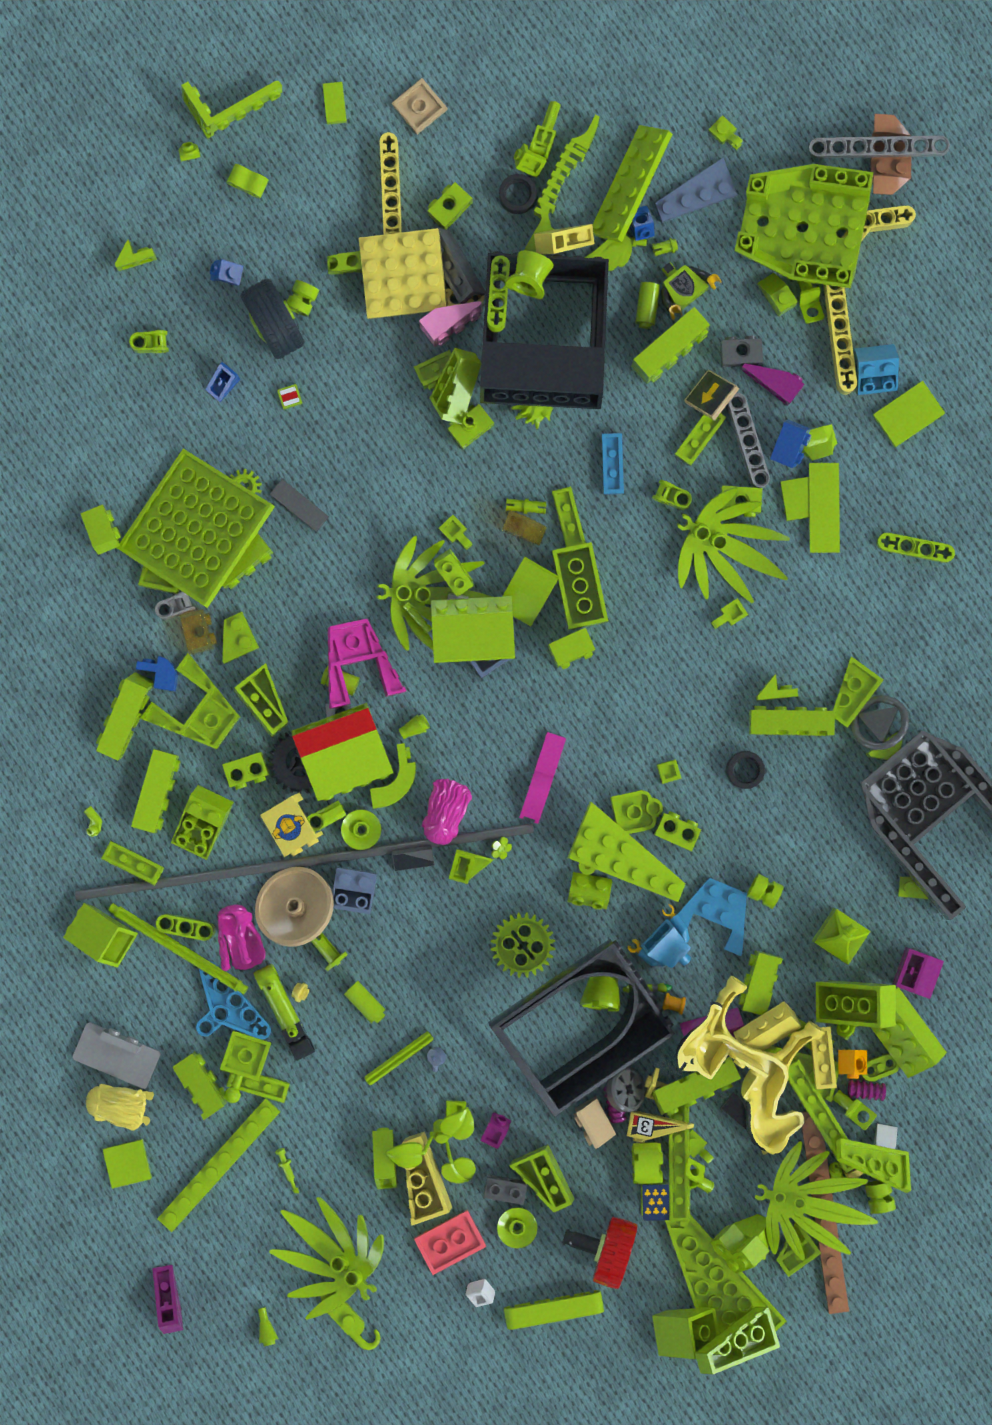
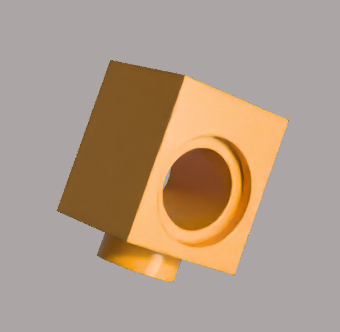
(852, 1063)

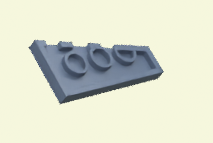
(701, 191)

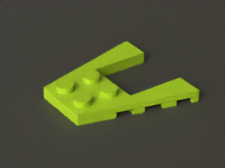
(211, 718)

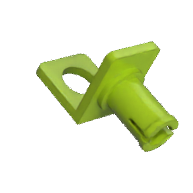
(810, 299)
(853, 1108)
(697, 1176)

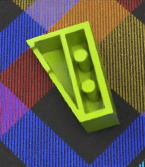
(456, 385)
(759, 982)
(200, 1084)
(545, 1177)

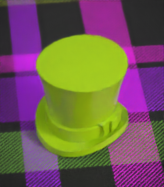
(530, 274)

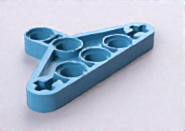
(234, 1014)

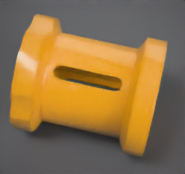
(674, 1003)

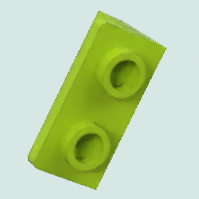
(431, 370)
(589, 891)

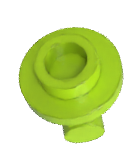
(189, 151)
(845, 1031)

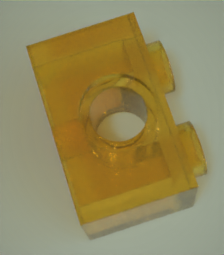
(190, 622)

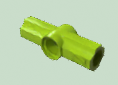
(328, 815)

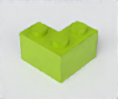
(737, 1249)

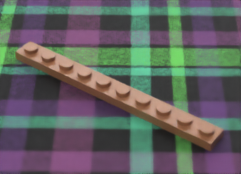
(830, 1258)

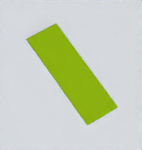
(824, 508)

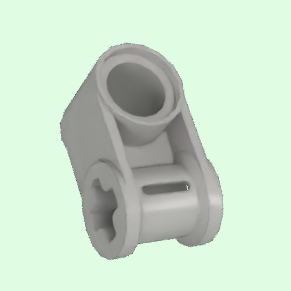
(176, 606)

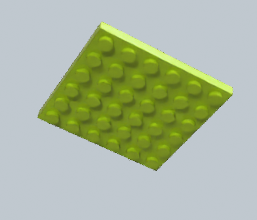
(195, 527)

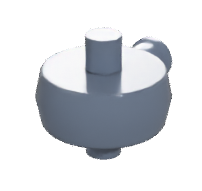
(436, 1058)

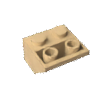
(595, 1122)

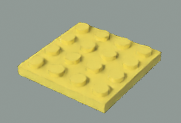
(402, 273)

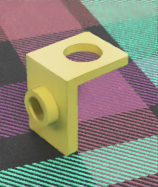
(652, 1083)

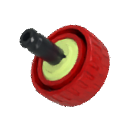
(610, 1251)

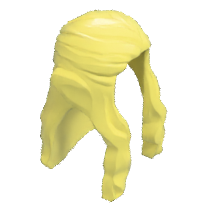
(118, 1105)

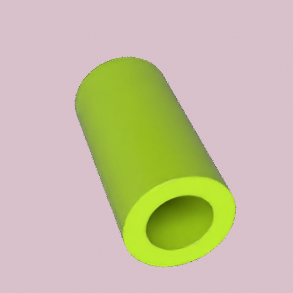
(647, 304)
(365, 1002)

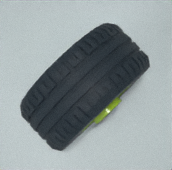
(272, 318)

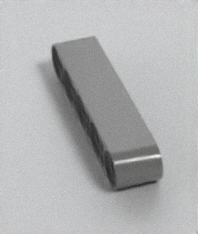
(747, 451)

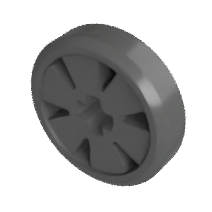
(617, 1092)

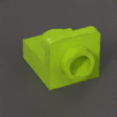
(529, 161)

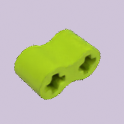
(247, 181)

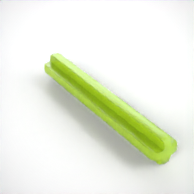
(398, 1058)

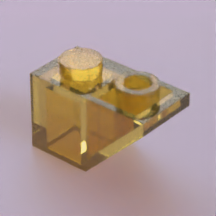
(524, 528)

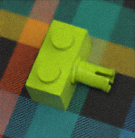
(474, 425)

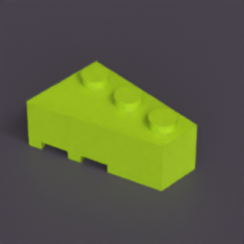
(256, 553)
(262, 700)

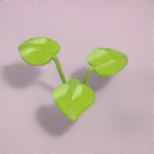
(458, 1125)

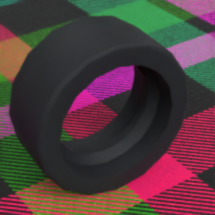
(517, 178)
(760, 769)

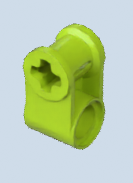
(151, 342)
(671, 495)

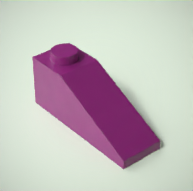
(777, 382)
(167, 1300)

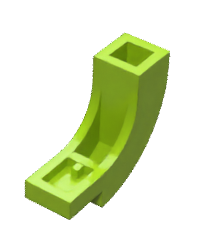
(400, 786)

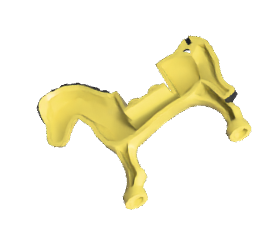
(768, 1073)

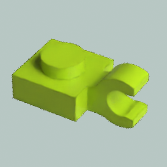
(724, 131)
(454, 530)
(731, 613)
(697, 1147)

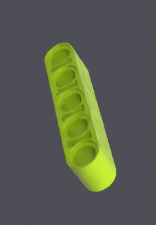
(554, 1310)

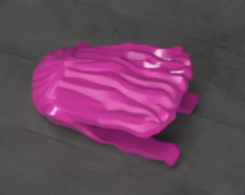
(445, 810)
(241, 937)

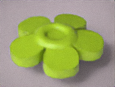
(501, 848)

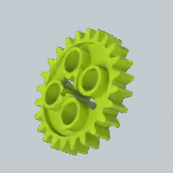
(508, 956)

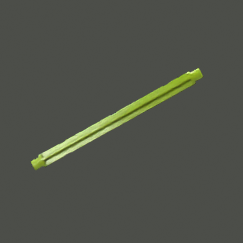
(177, 948)

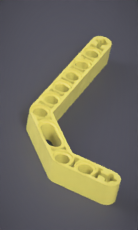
(389, 193)
(839, 295)

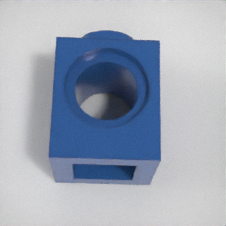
(642, 224)

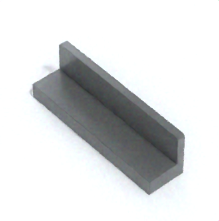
(457, 269)

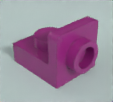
(496, 1130)

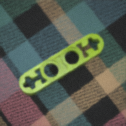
(495, 293)
(915, 547)

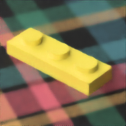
(823, 1061)

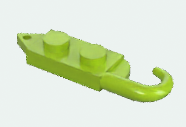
(351, 1324)

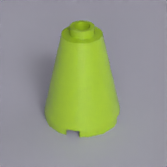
(601, 993)

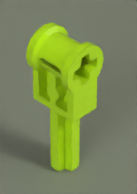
(544, 134)

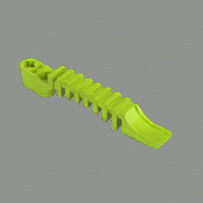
(581, 143)

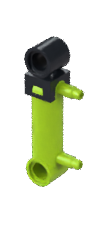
(284, 1012)

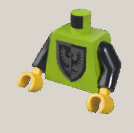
(684, 286)

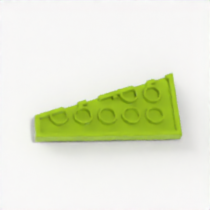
(612, 850)

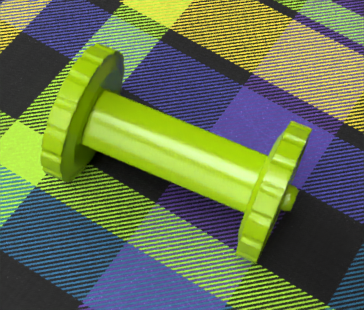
(328, 951)

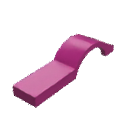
(543, 777)

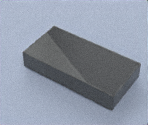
(413, 858)
(736, 1109)

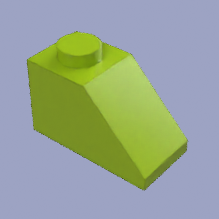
(777, 294)

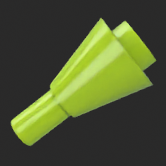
(266, 1331)

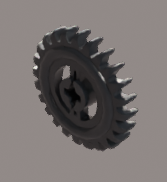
(285, 774)

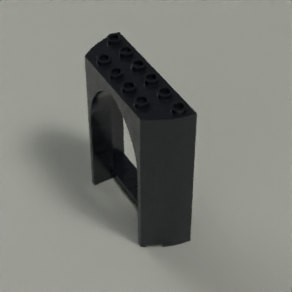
(635, 1034)

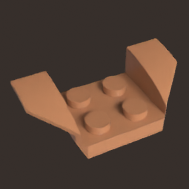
(889, 172)

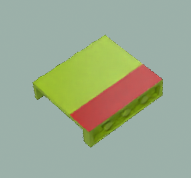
(342, 752)

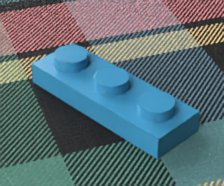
(612, 464)

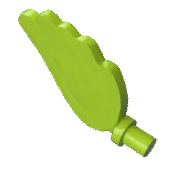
(617, 252)

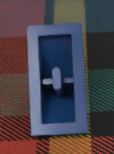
(222, 382)

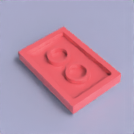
(450, 1242)

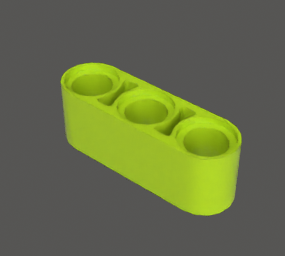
(175, 928)

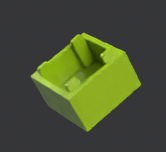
(571, 648)

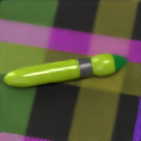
(661, 987)

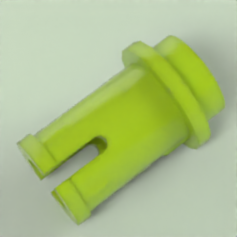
(666, 247)

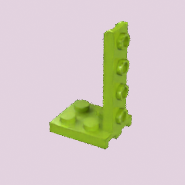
(235, 112)

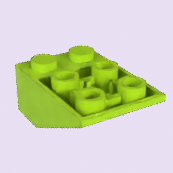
(202, 822)

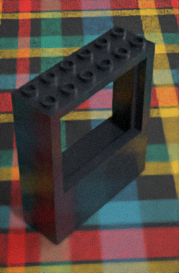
(548, 372)

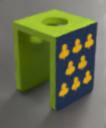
(655, 1201)

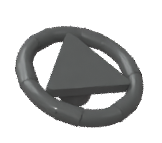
(880, 723)

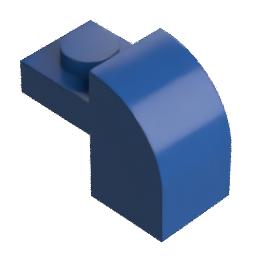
(166, 673)

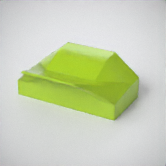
(821, 443)

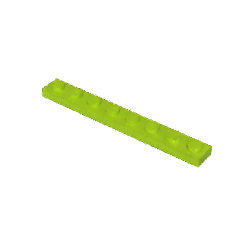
(218, 1165)

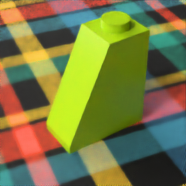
(384, 1167)

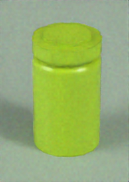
(350, 680)

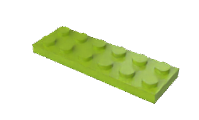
(631, 183)

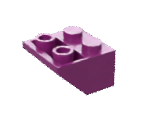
(917, 972)

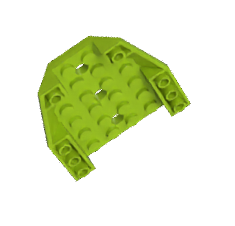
(814, 196)

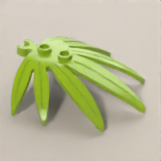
(711, 535)
(412, 590)
(792, 1201)
(345, 1267)

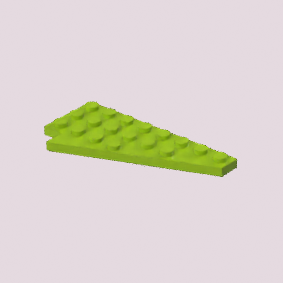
(712, 1281)

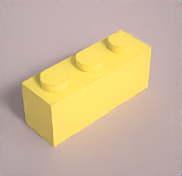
(769, 1027)

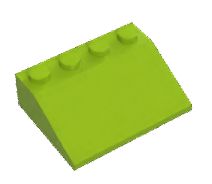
(472, 629)

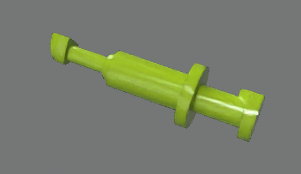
(285, 1164)

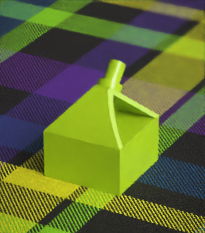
(841, 936)

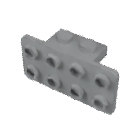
(116, 1055)

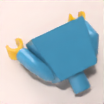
(666, 944)

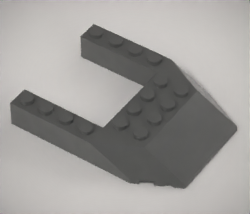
(913, 796)

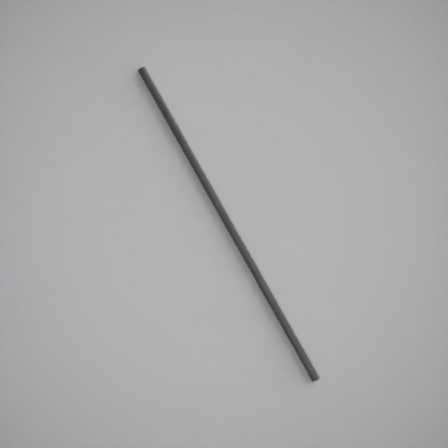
(297, 862)

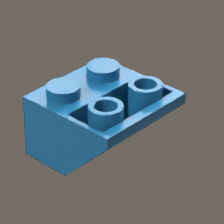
(876, 369)

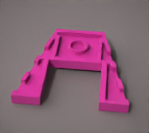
(352, 644)

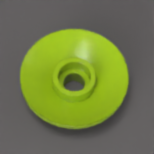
(350, 829)
(521, 1237)

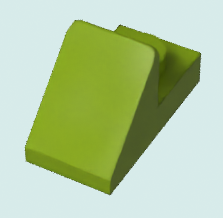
(129, 259)
(770, 691)

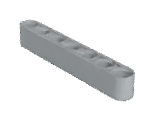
(889, 143)

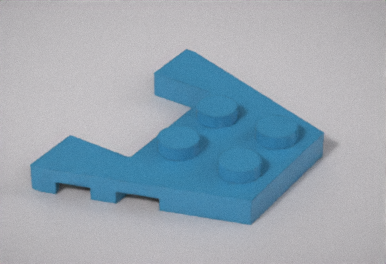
(721, 905)

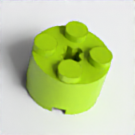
(647, 1163)

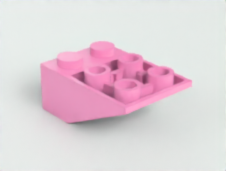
(446, 320)

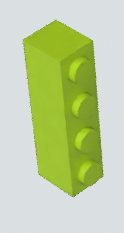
(155, 791)

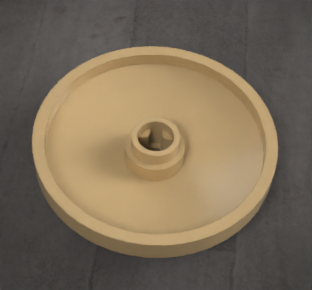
(294, 906)

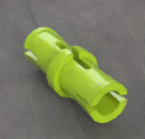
(526, 506)

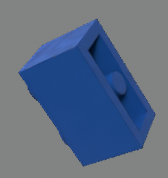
(791, 443)

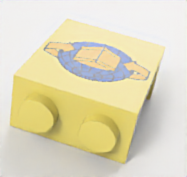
(290, 826)

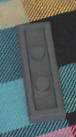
(299, 505)

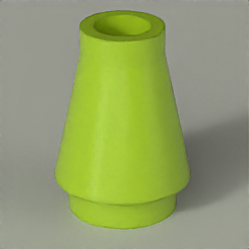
(415, 726)

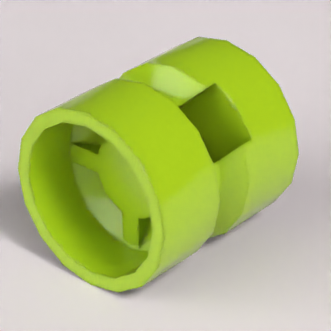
(302, 297)
(760, 885)
(880, 1197)

